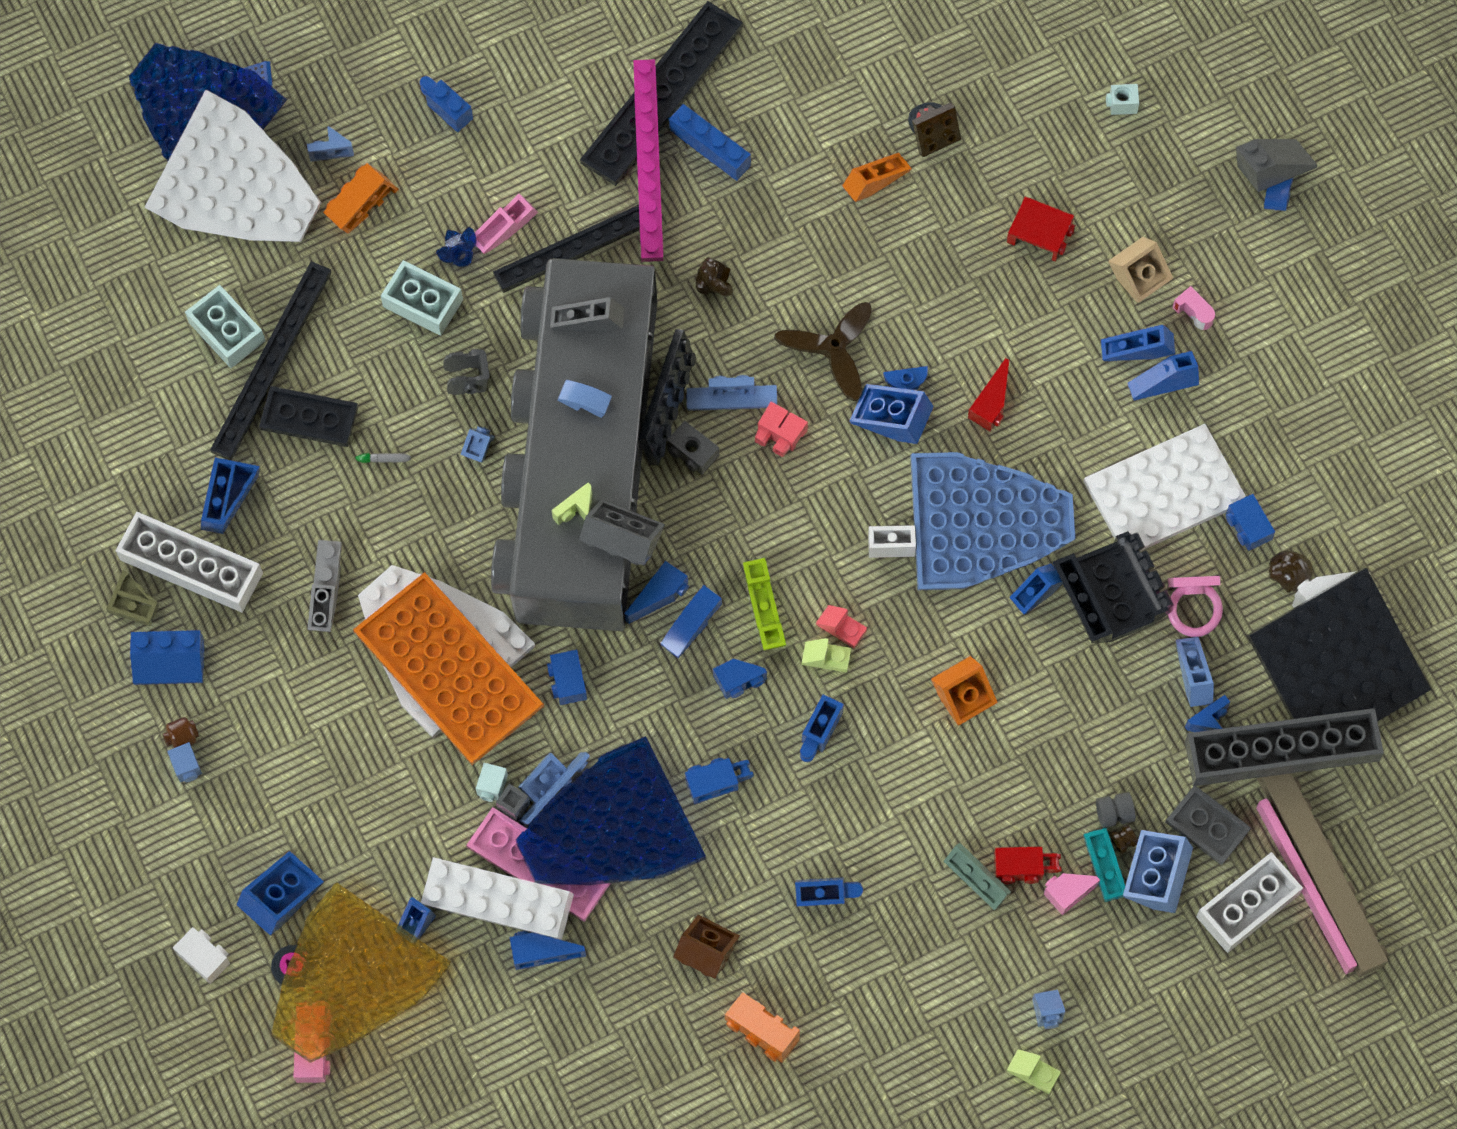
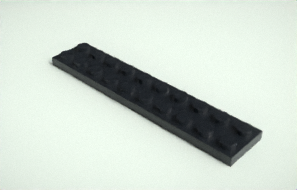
(676, 77)

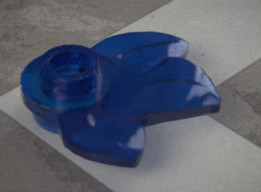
(457, 245)

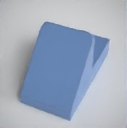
(334, 148)

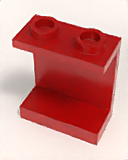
(1042, 227)

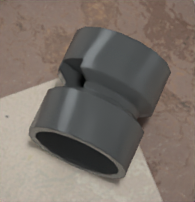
(1116, 809)

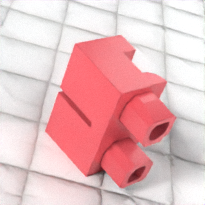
(781, 428)

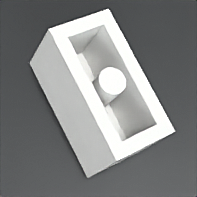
(891, 541)
(202, 955)

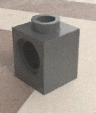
(513, 802)

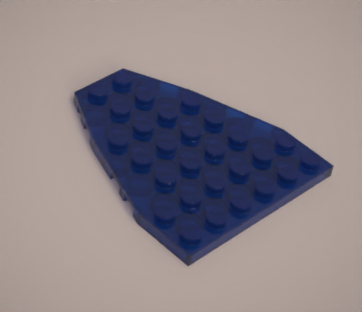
(174, 80)
(612, 825)

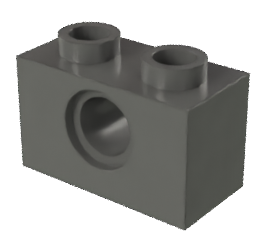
(687, 436)

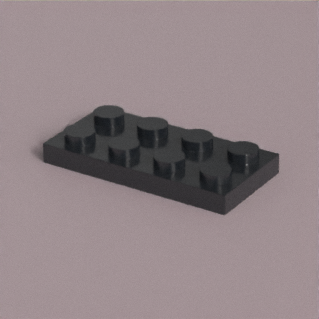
(309, 416)

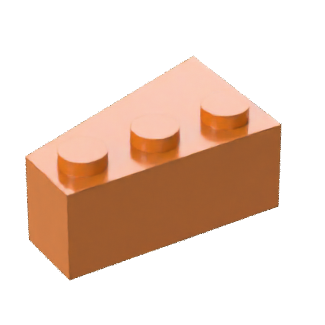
(359, 197)
(762, 1028)

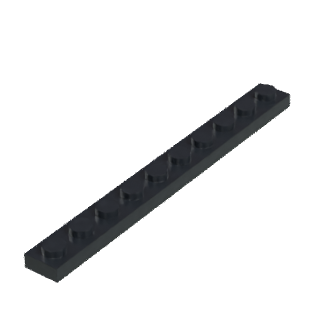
(270, 361)

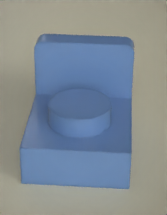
(477, 443)

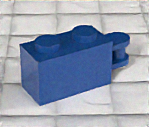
(446, 103)
(820, 727)
(716, 779)
(826, 891)

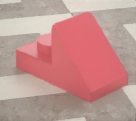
(839, 624)

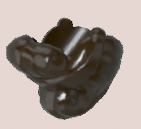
(713, 278)
(1290, 569)

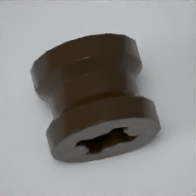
(1124, 839)

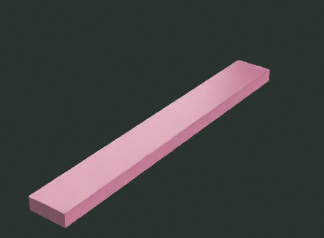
(1309, 890)

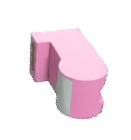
(1195, 308)

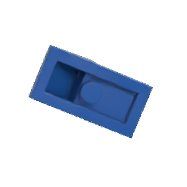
(1205, 719)

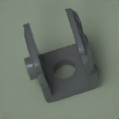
(461, 384)

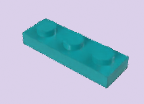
(1105, 864)

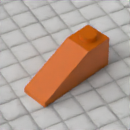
(874, 176)

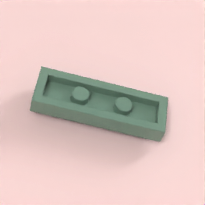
(977, 876)

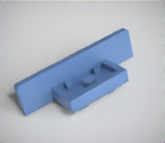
(731, 394)
(547, 780)

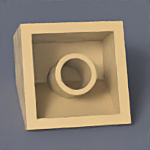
(1141, 268)

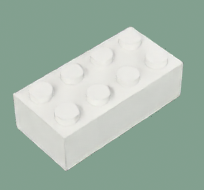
(1249, 902)

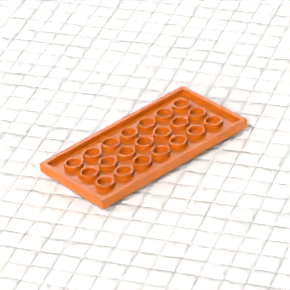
(448, 668)

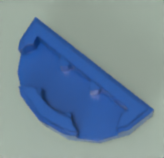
(906, 378)

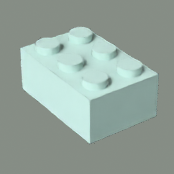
(421, 297)
(225, 326)

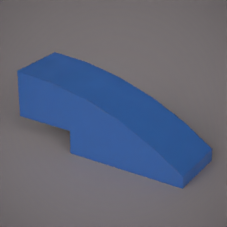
(691, 621)

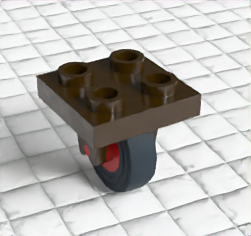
(934, 126)

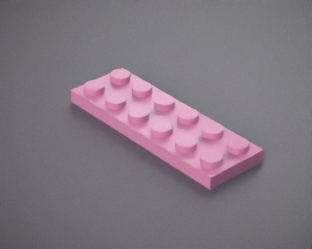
(497, 844)

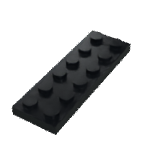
(667, 397)

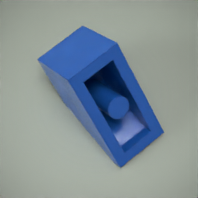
(1036, 588)

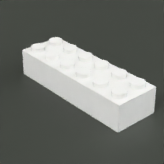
(189, 562)
(497, 898)

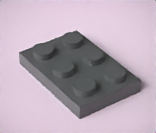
(1208, 825)

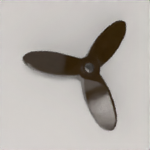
(833, 347)

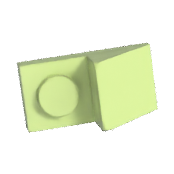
(577, 502)
(826, 656)
(1033, 1071)

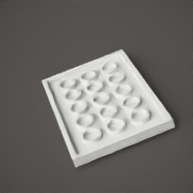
(1166, 488)

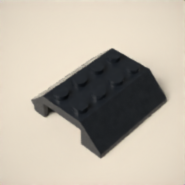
(1114, 589)

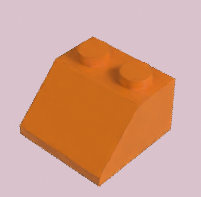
(964, 690)

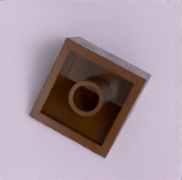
(706, 946)

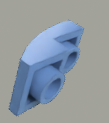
(583, 396)

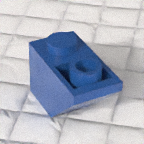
(737, 676)

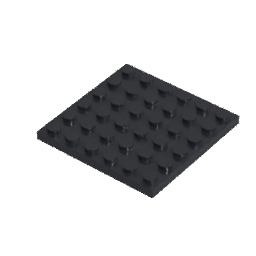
(1339, 653)

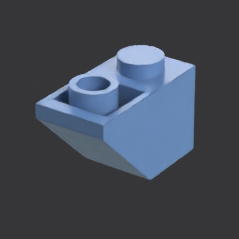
(1048, 1009)

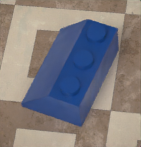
(167, 657)

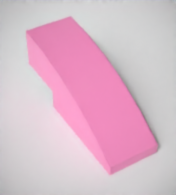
(504, 223)

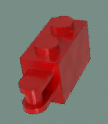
(1024, 864)

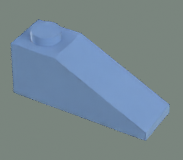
(1195, 672)

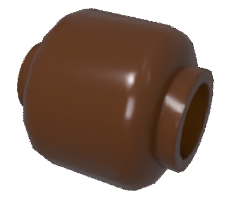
(180, 732)

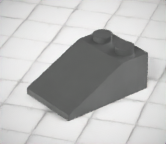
(1272, 161)

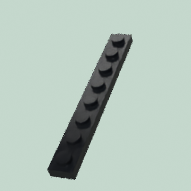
(569, 248)

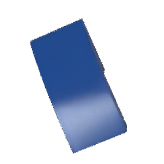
(1278, 196)

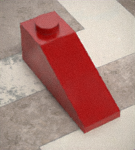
(989, 405)

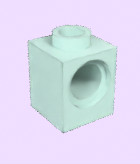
(1125, 91)
(491, 782)

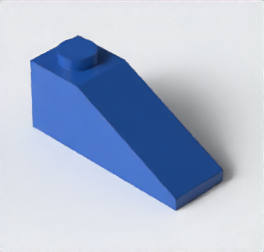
(1139, 345)
(660, 591)
(538, 950)

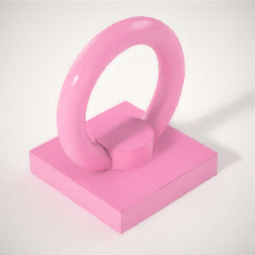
(1195, 585)

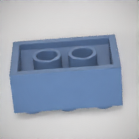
(1158, 870)

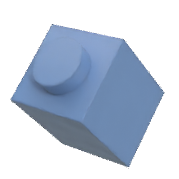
(184, 763)

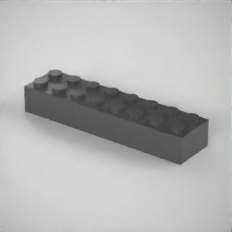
(1284, 747)

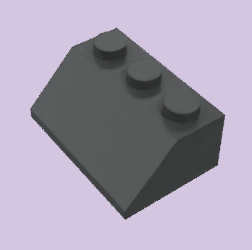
(621, 532)

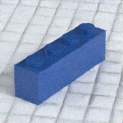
(710, 142)

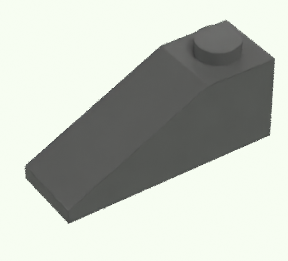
(591, 316)

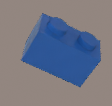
(1250, 522)
(568, 677)

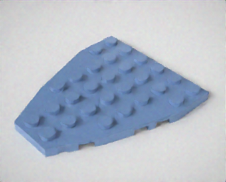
(982, 520)

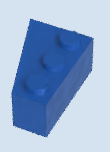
(226, 492)

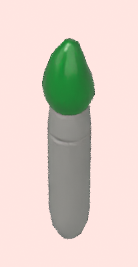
(382, 457)

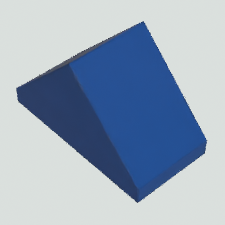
(416, 918)

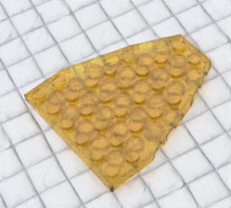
(350, 976)

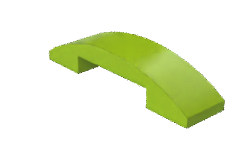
(763, 604)

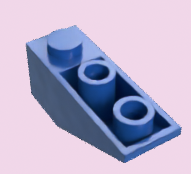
(1167, 376)

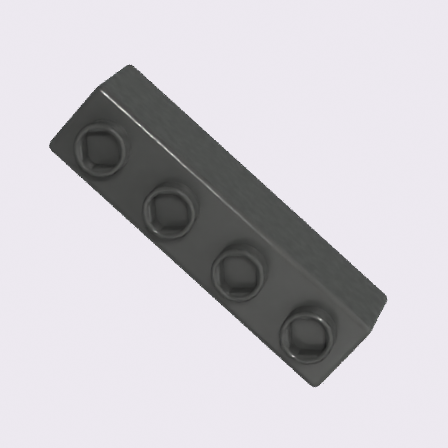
(546, 567)

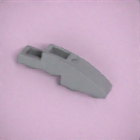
(325, 586)

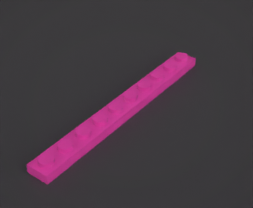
(648, 160)

